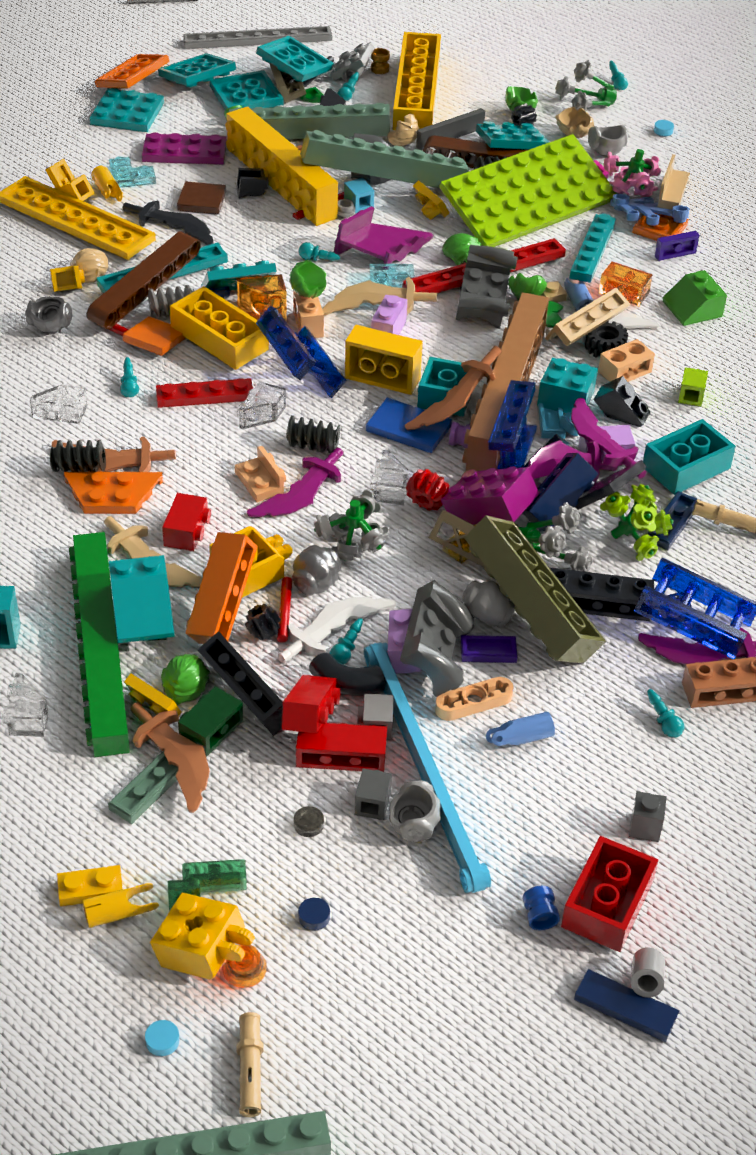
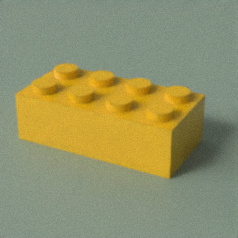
(218, 327)

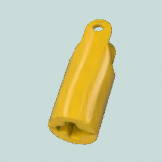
(106, 183)
(115, 906)

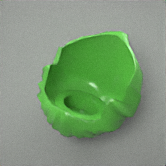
(519, 95)
(458, 247)
(307, 279)
(533, 285)
(185, 678)

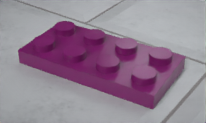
(184, 148)

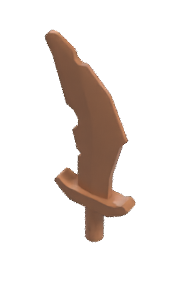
(459, 394)
(132, 457)
(178, 750)

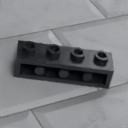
(604, 593)

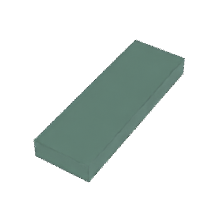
(144, 789)

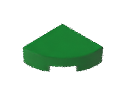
(313, 95)

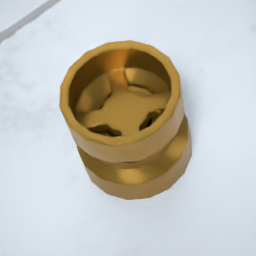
(380, 61)

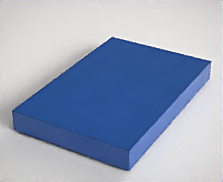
(390, 423)

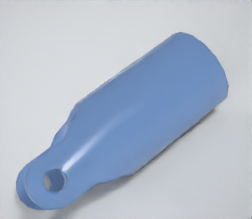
(578, 294)
(523, 730)

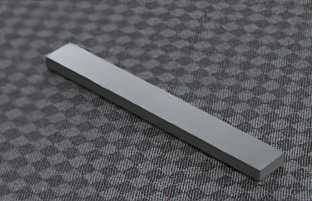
(255, 37)

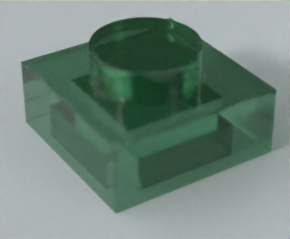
(176, 887)

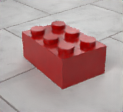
(609, 893)

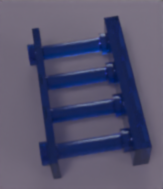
(300, 351)
(510, 432)
(691, 622)

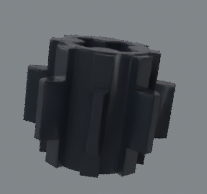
(523, 114)
(262, 622)

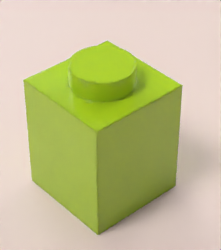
(693, 386)

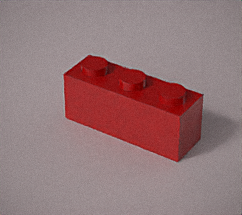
(310, 704)
(343, 747)

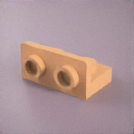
(261, 476)

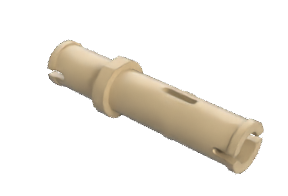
(720, 514)
(249, 1050)

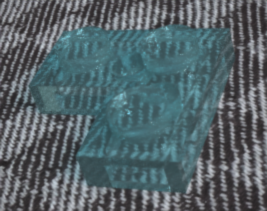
(127, 176)
(390, 273)

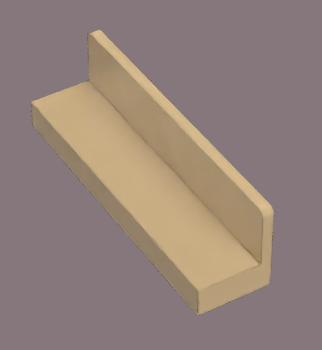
(672, 186)
(589, 317)

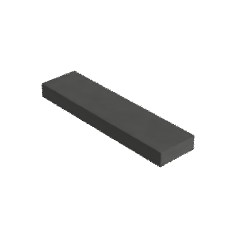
(452, 128)

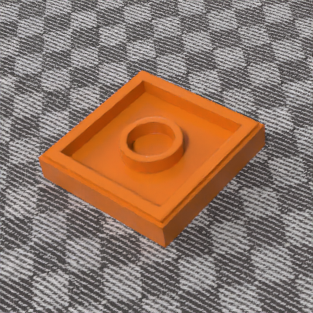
(665, 227)
(153, 336)

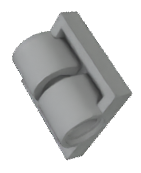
(352, 62)

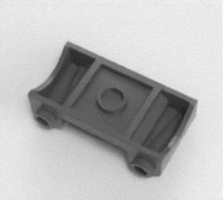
(486, 284)
(432, 633)

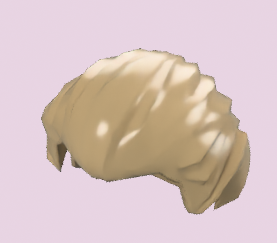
(574, 122)
(405, 131)
(92, 262)

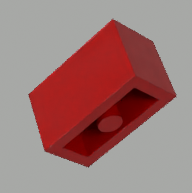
(186, 522)

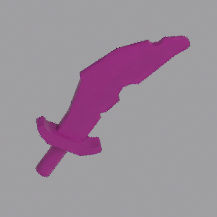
(586, 427)
(550, 455)
(304, 490)
(686, 653)

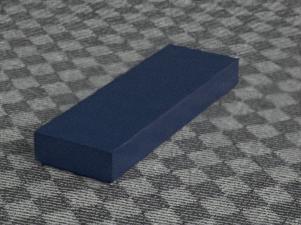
(680, 511)
(626, 1005)

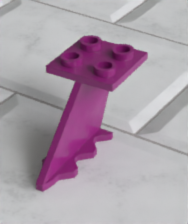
(378, 240)

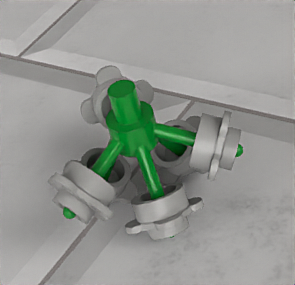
(344, 525)

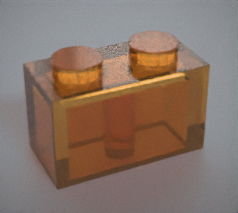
(630, 282)

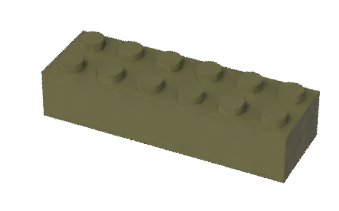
(534, 590)

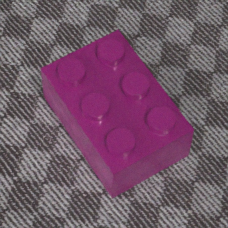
(491, 493)

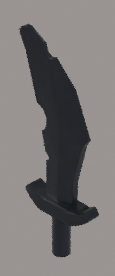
(186, 221)

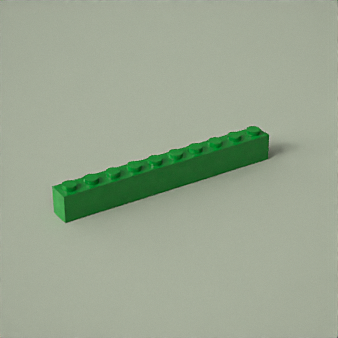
(99, 646)

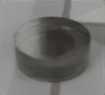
(308, 821)

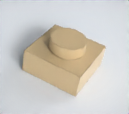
(555, 292)

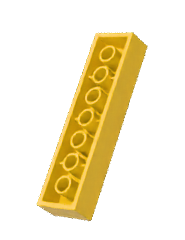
(417, 78)
(299, 183)

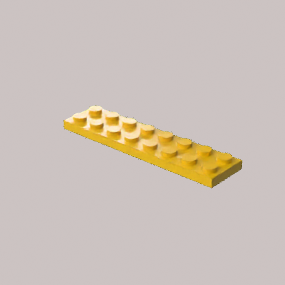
(77, 217)

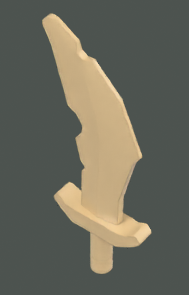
(374, 293)
(136, 548)

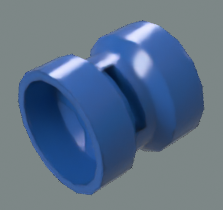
(542, 912)

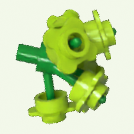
(641, 517)

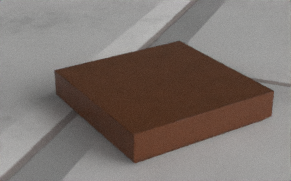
(201, 197)

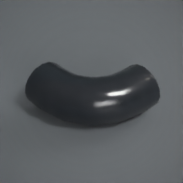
(349, 679)

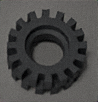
(605, 338)

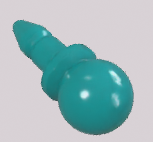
(618, 78)
(348, 88)
(309, 251)
(129, 384)
(345, 645)
(671, 724)

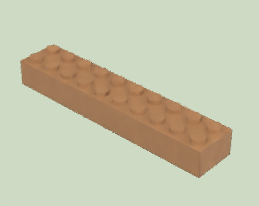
(516, 363)

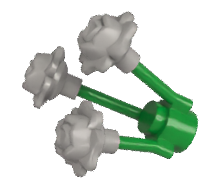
(582, 71)
(554, 540)

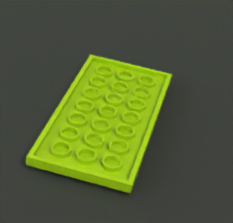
(528, 191)

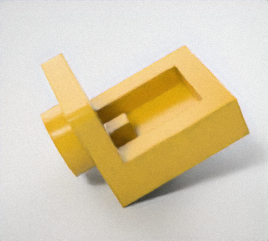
(67, 278)

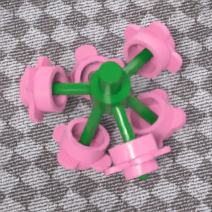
(626, 177)

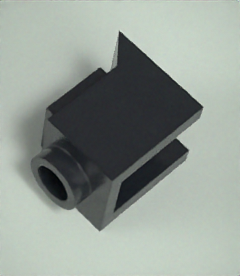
(251, 182)

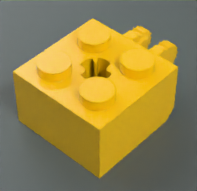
(268, 560)
(200, 936)

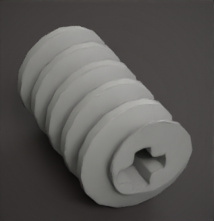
(163, 301)

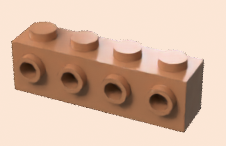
(720, 682)

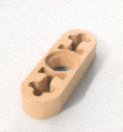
(465, 707)

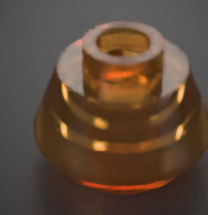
(245, 972)

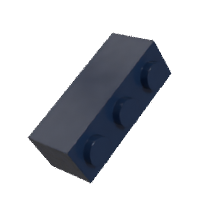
(564, 484)

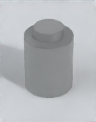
(648, 972)

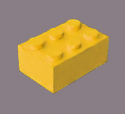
(383, 359)

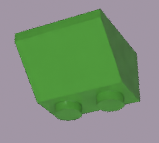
(696, 298)

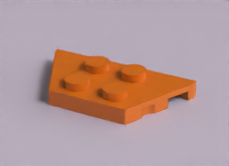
(112, 491)

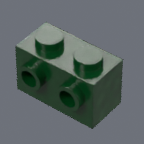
(211, 719)

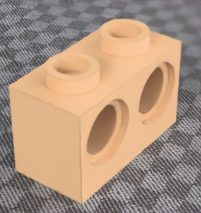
(309, 314)
(626, 360)

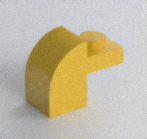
(65, 182)

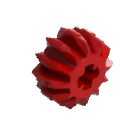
(427, 489)

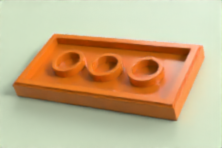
(132, 71)

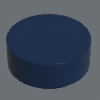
(314, 914)

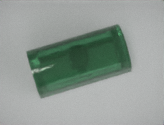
(217, 875)

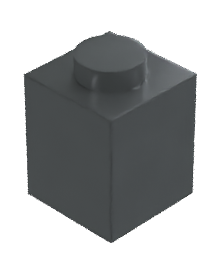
(373, 794)
(647, 816)

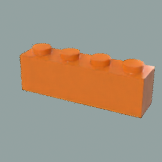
(221, 587)

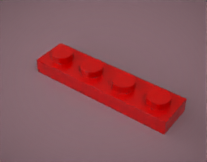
(203, 392)

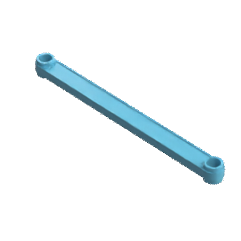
(472, 874)

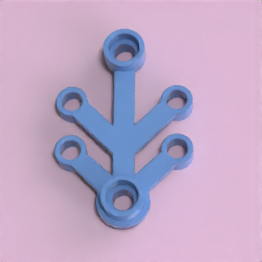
(647, 207)

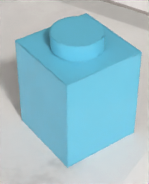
(359, 193)

